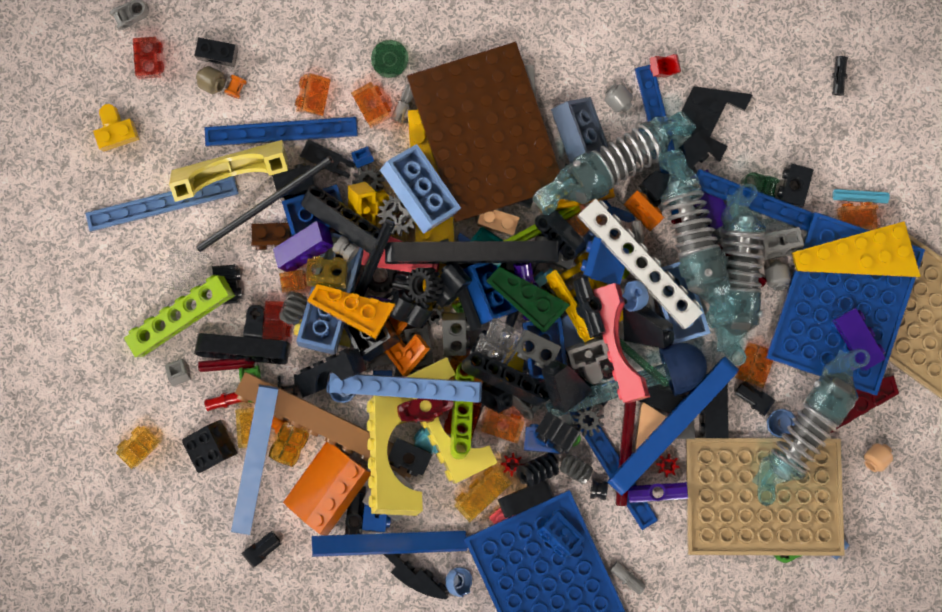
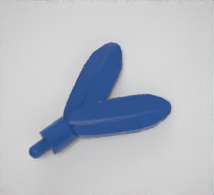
(621, 214)

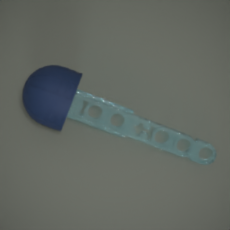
(681, 365)

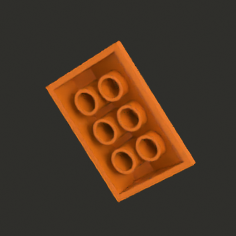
(327, 488)

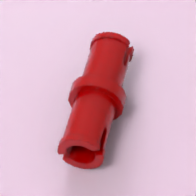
(223, 400)

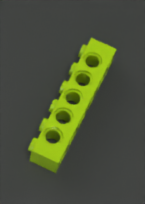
(220, 294)

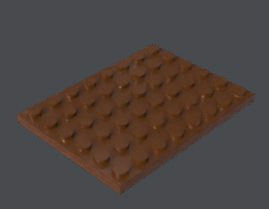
(484, 130)

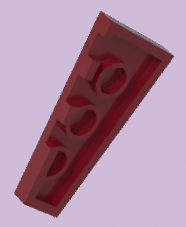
(866, 401)

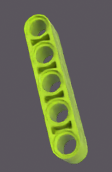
(461, 420)

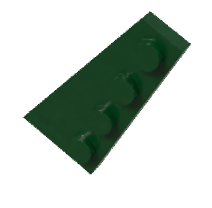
(532, 301)

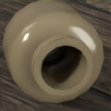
(210, 80)

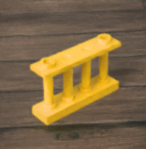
(557, 283)

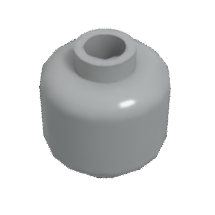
(618, 98)
(778, 275)

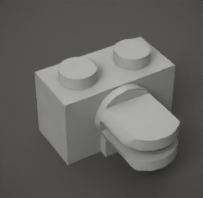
(588, 357)

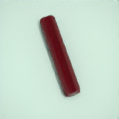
(224, 364)

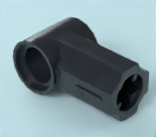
(758, 400)
(258, 551)

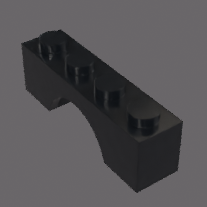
(694, 150)
(344, 366)

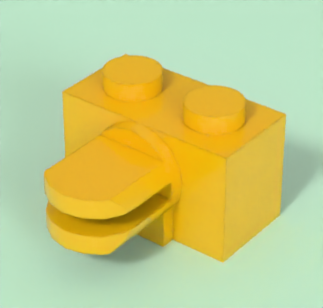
(114, 131)
(366, 200)

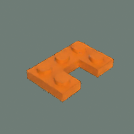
(406, 356)

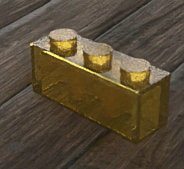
(482, 493)

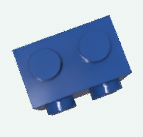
(602, 264)

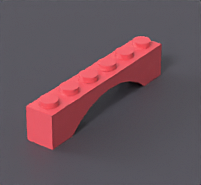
(631, 384)

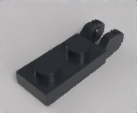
(316, 153)

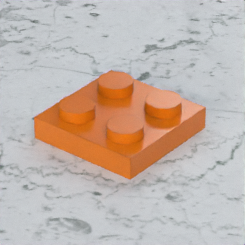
(643, 210)

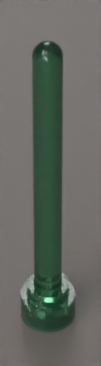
(643, 363)

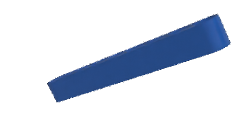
(673, 426)

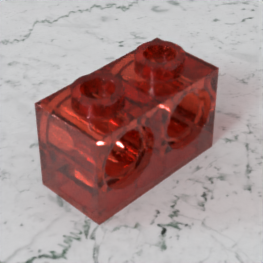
(142, 59)

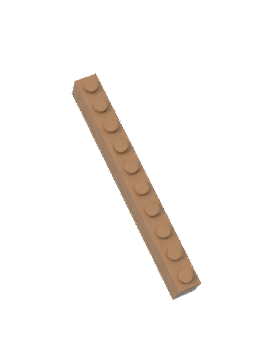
(316, 420)

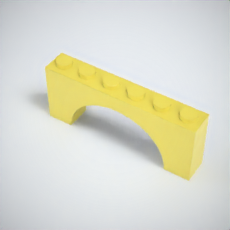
(265, 158)
(476, 459)
(387, 492)

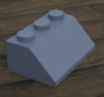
(579, 127)

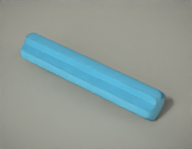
(860, 196)

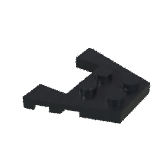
(705, 108)

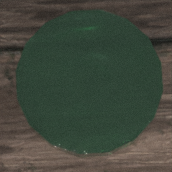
(389, 59)

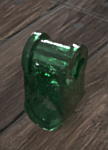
(763, 183)

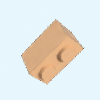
(499, 222)

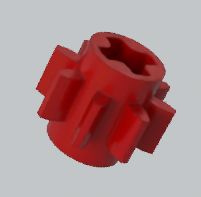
(661, 465)
(508, 468)

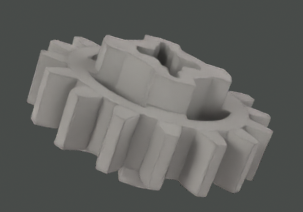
(390, 214)

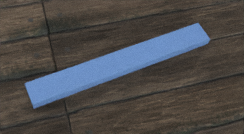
(158, 205)
(254, 459)

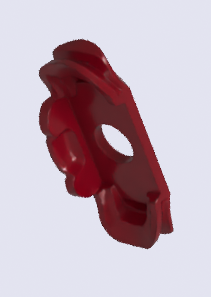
(411, 410)

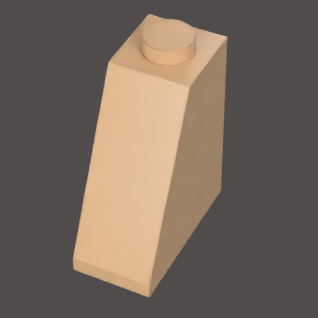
(648, 421)

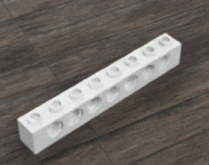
(683, 318)

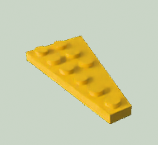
(874, 252)

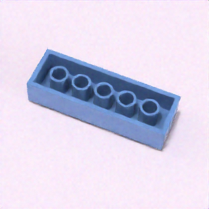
(319, 329)

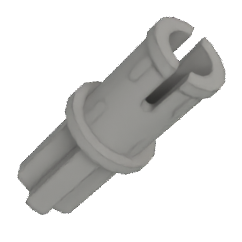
(402, 104)
(627, 578)

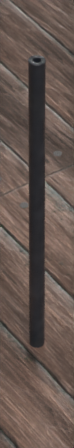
(265, 203)

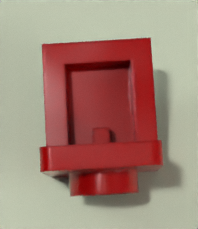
(664, 66)

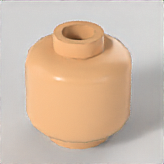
(878, 457)

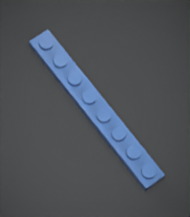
(407, 387)

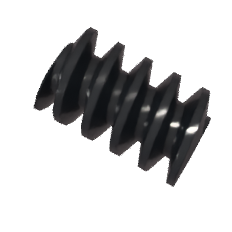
(538, 469)

